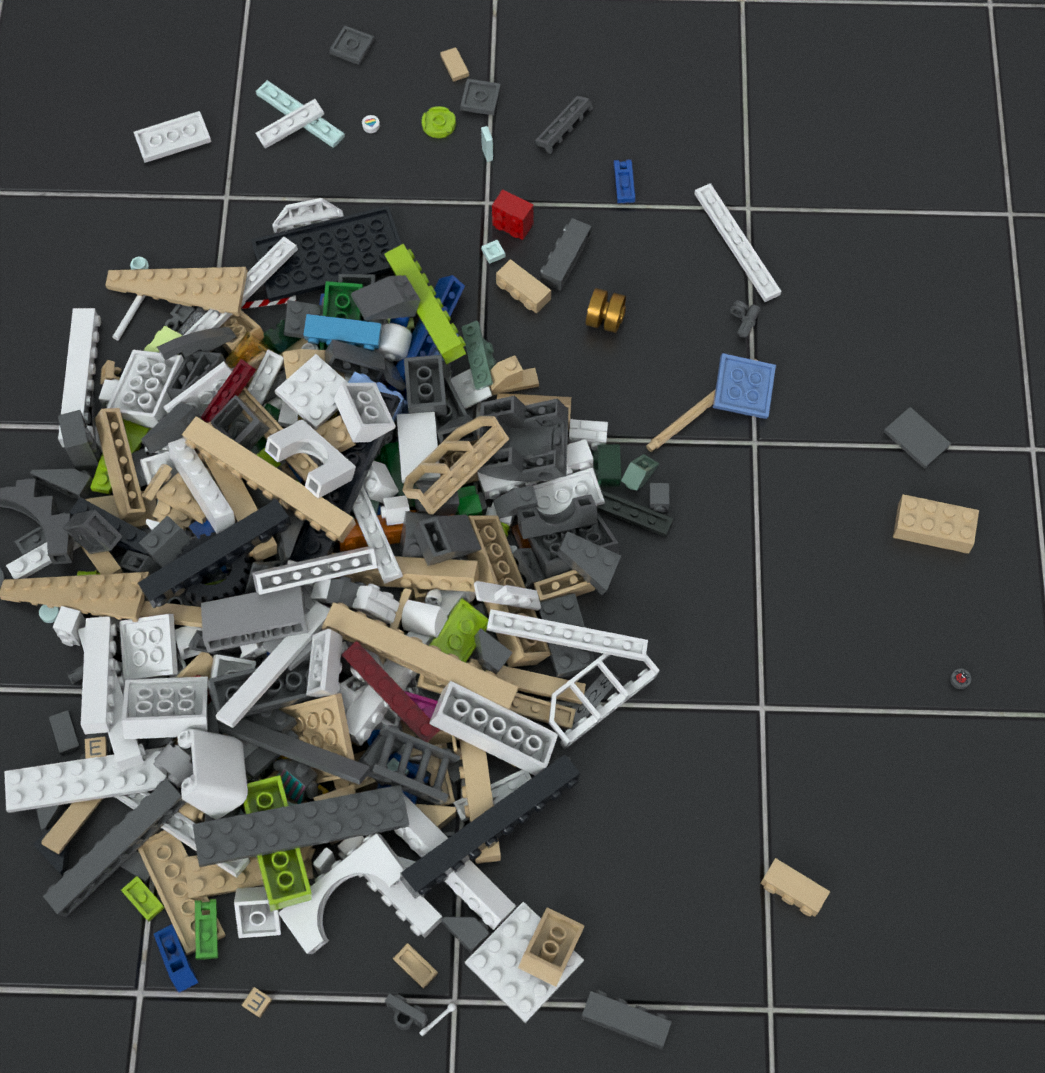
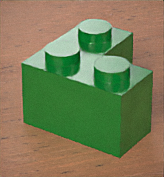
(469, 502)

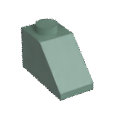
(639, 472)

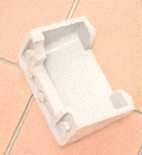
(218, 772)

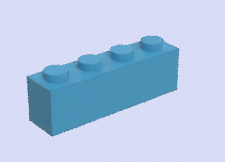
(348, 331)

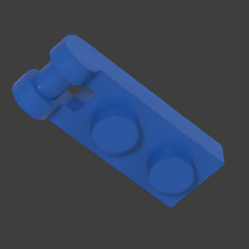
(624, 181)

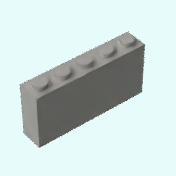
(253, 618)

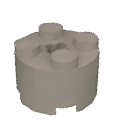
(176, 762)

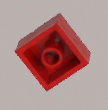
(512, 214)

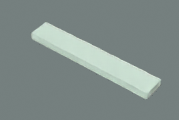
(287, 104)

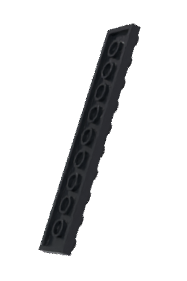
(315, 543)

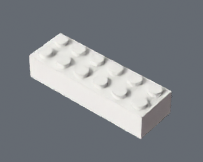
(493, 728)

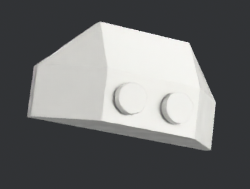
(305, 214)

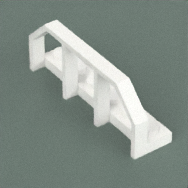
(600, 711)

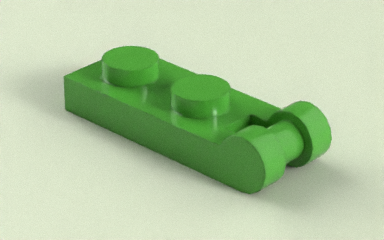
(206, 930)

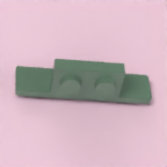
(479, 355)

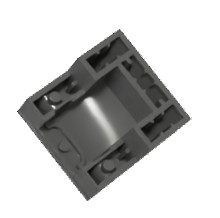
(535, 440)

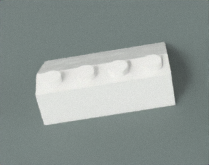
(143, 387)
(164, 707)

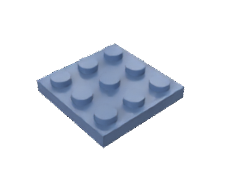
(744, 386)

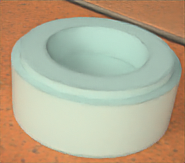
(48, 614)

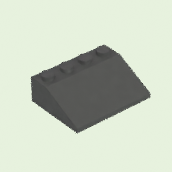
(546, 546)

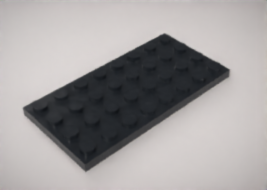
(331, 248)

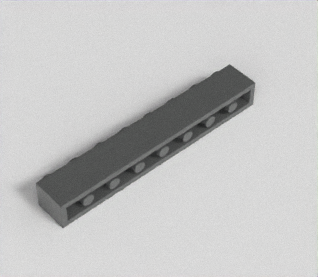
(115, 848)

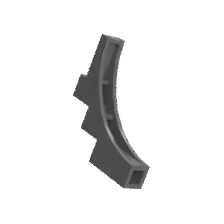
(43, 510)

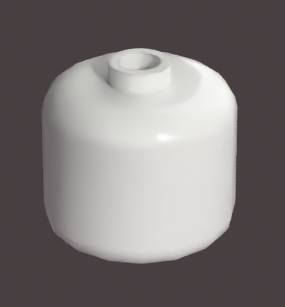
(394, 342)

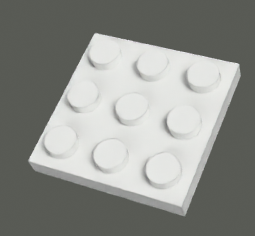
(312, 391)
(148, 647)

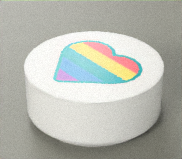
(370, 124)

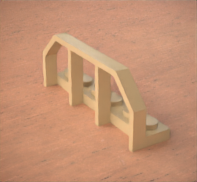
(463, 469)

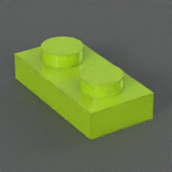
(142, 898)

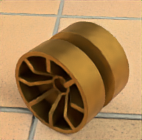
(611, 311)

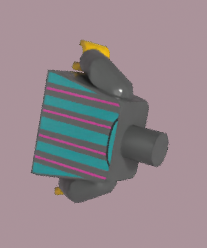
(298, 779)

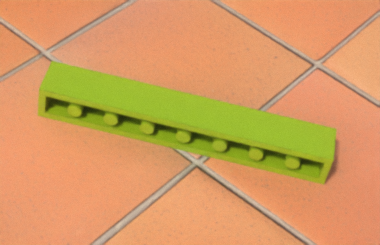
(429, 308)

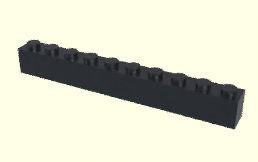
(489, 826)

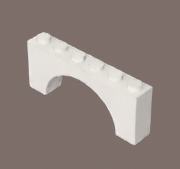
(371, 858)

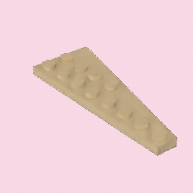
(201, 287)
(99, 594)

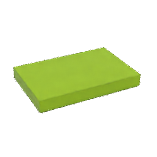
(459, 631)

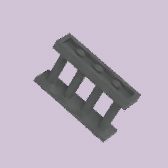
(413, 786)

